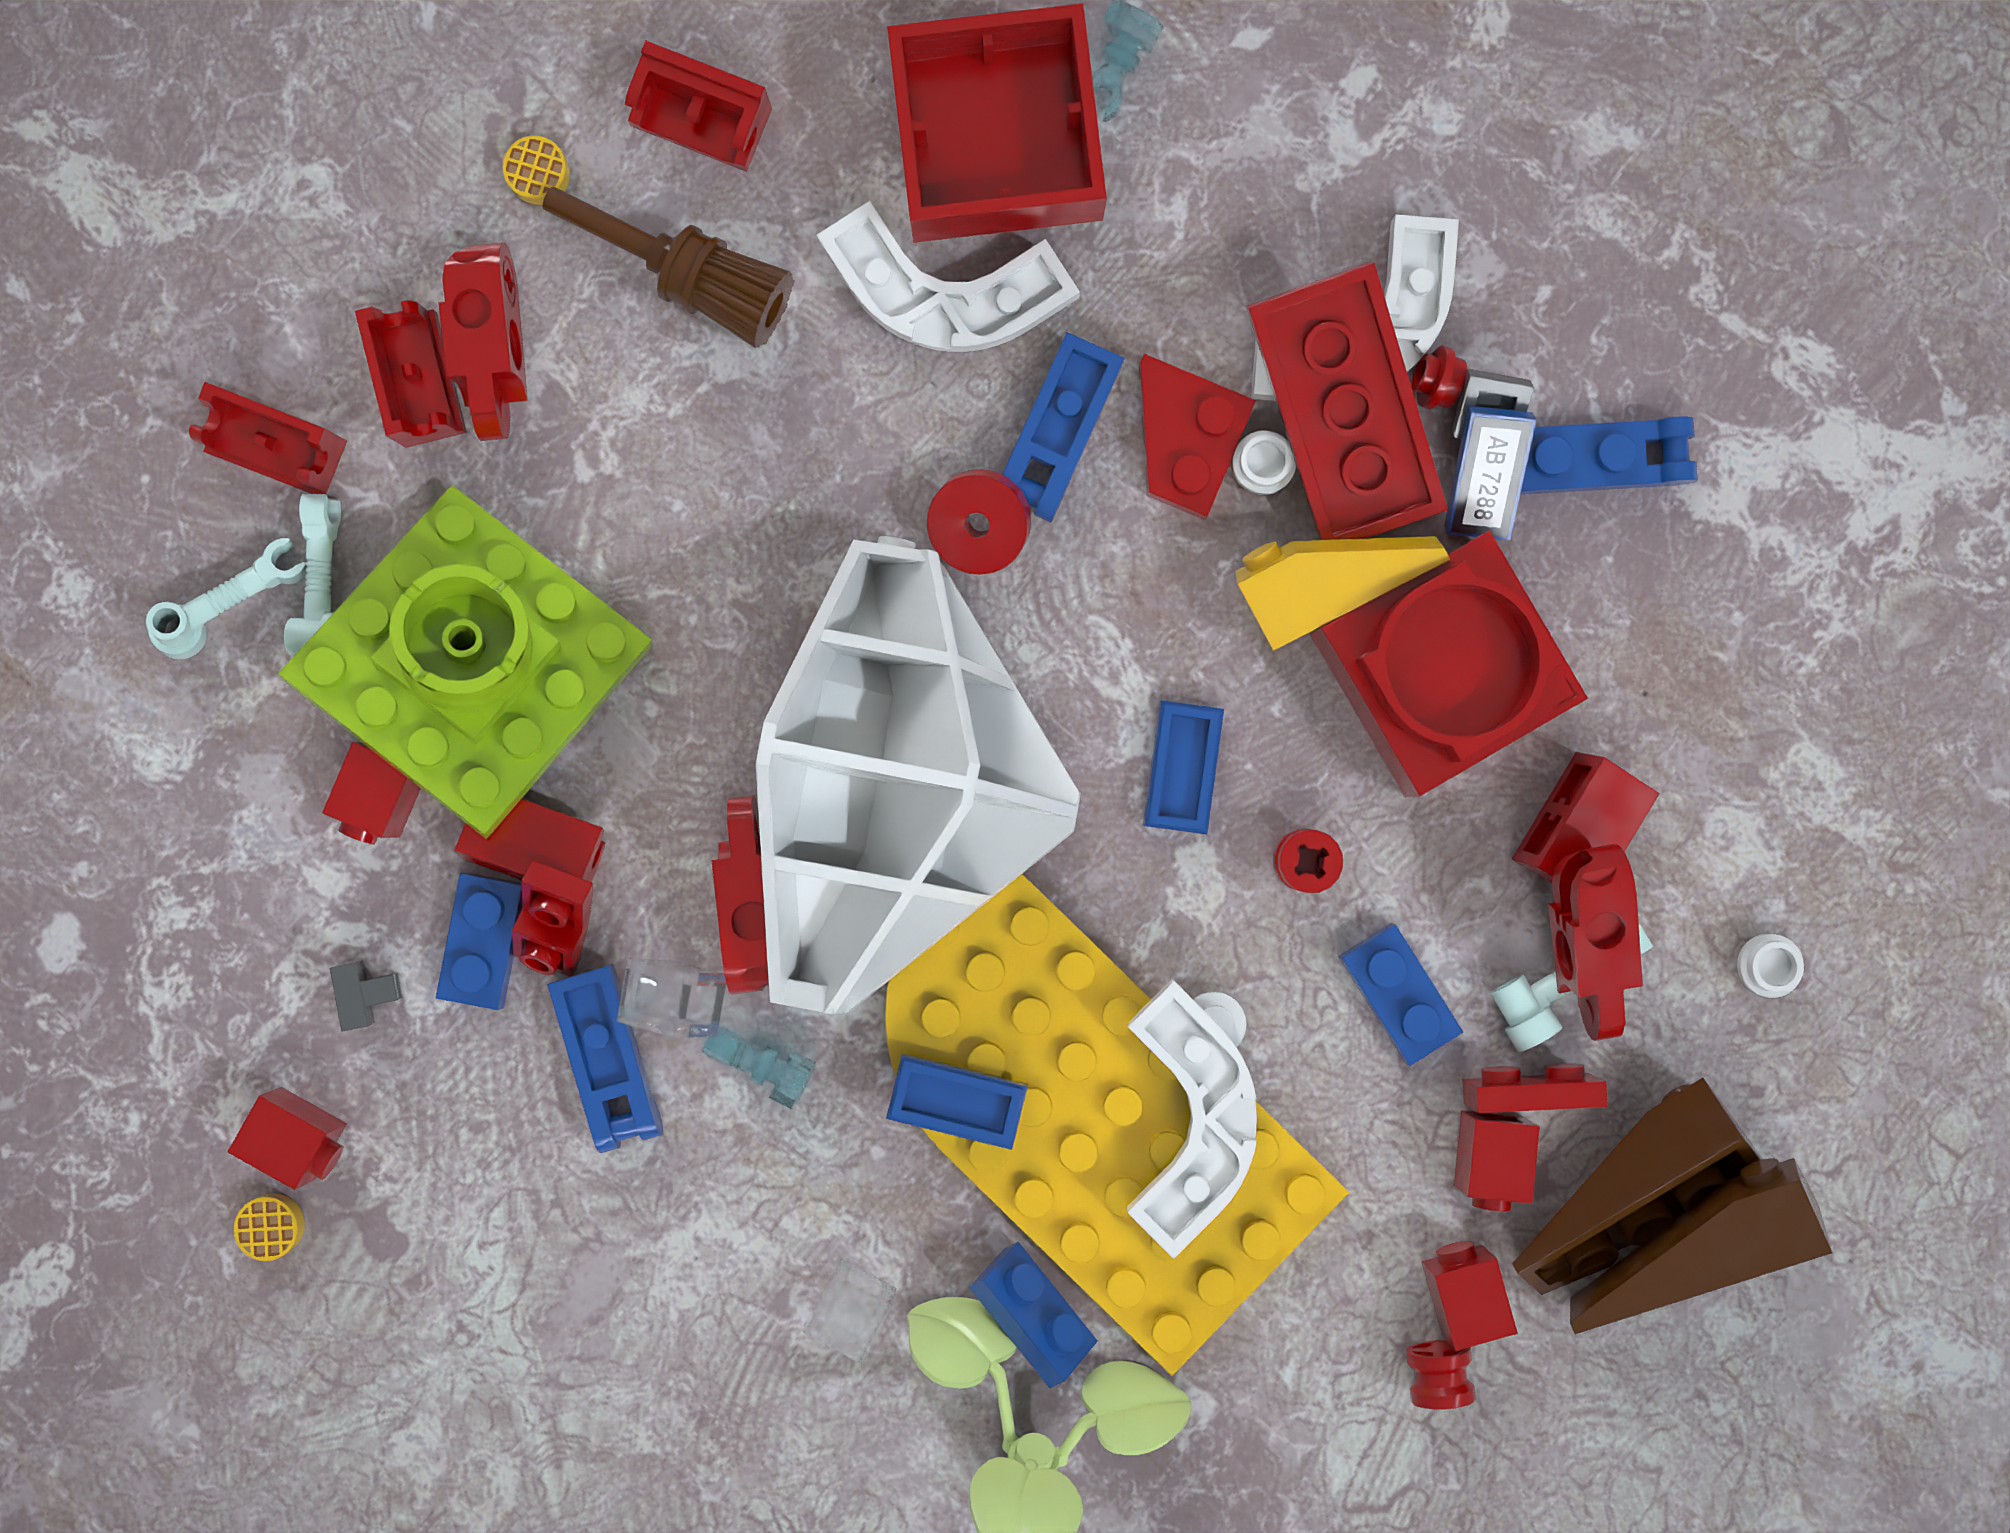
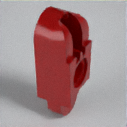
(484, 335)
(741, 899)
(1596, 935)

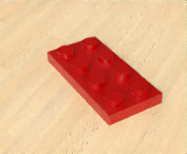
(1347, 405)

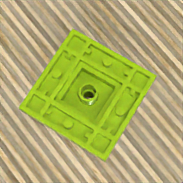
(480, 719)

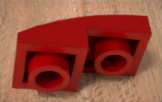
(552, 920)

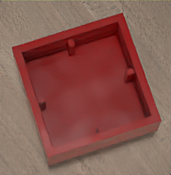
(997, 122)
(1449, 667)

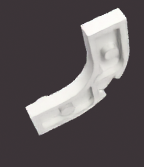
(1415, 289)
(940, 312)
(1220, 1125)

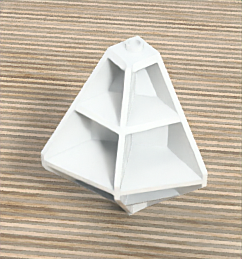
(894, 781)

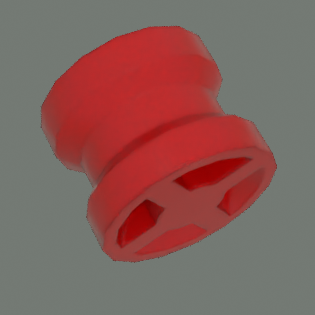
(1292, 858)
(1440, 1375)

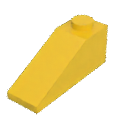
(1320, 580)

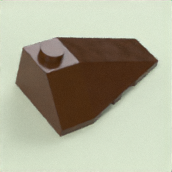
(1644, 1184)
(1731, 1236)

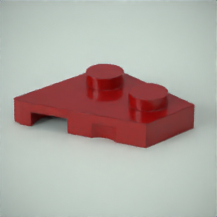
(1188, 434)

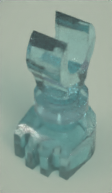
(1133, 32)
(788, 1077)

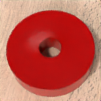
(998, 501)

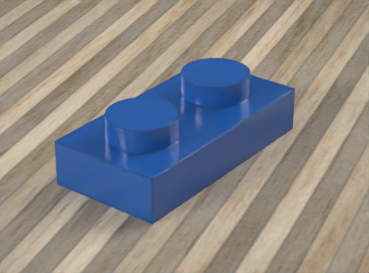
(480, 942)
(1400, 994)
(1033, 1314)

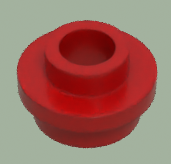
(1439, 378)

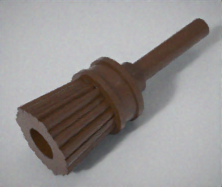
(693, 270)

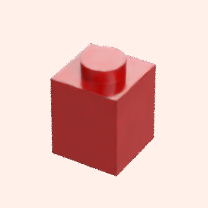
(370, 797)
(289, 1139)
(1496, 1159)
(1468, 1295)

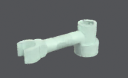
(320, 524)
(192, 632)
(1529, 1009)

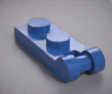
(1063, 420)
(1609, 456)
(604, 1058)

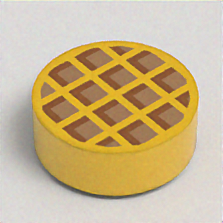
(534, 167)
(269, 1227)

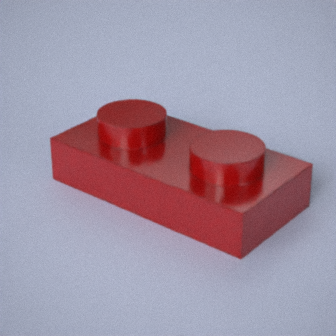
(1560, 1088)

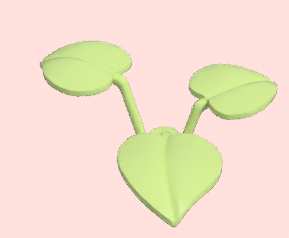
(1025, 1493)

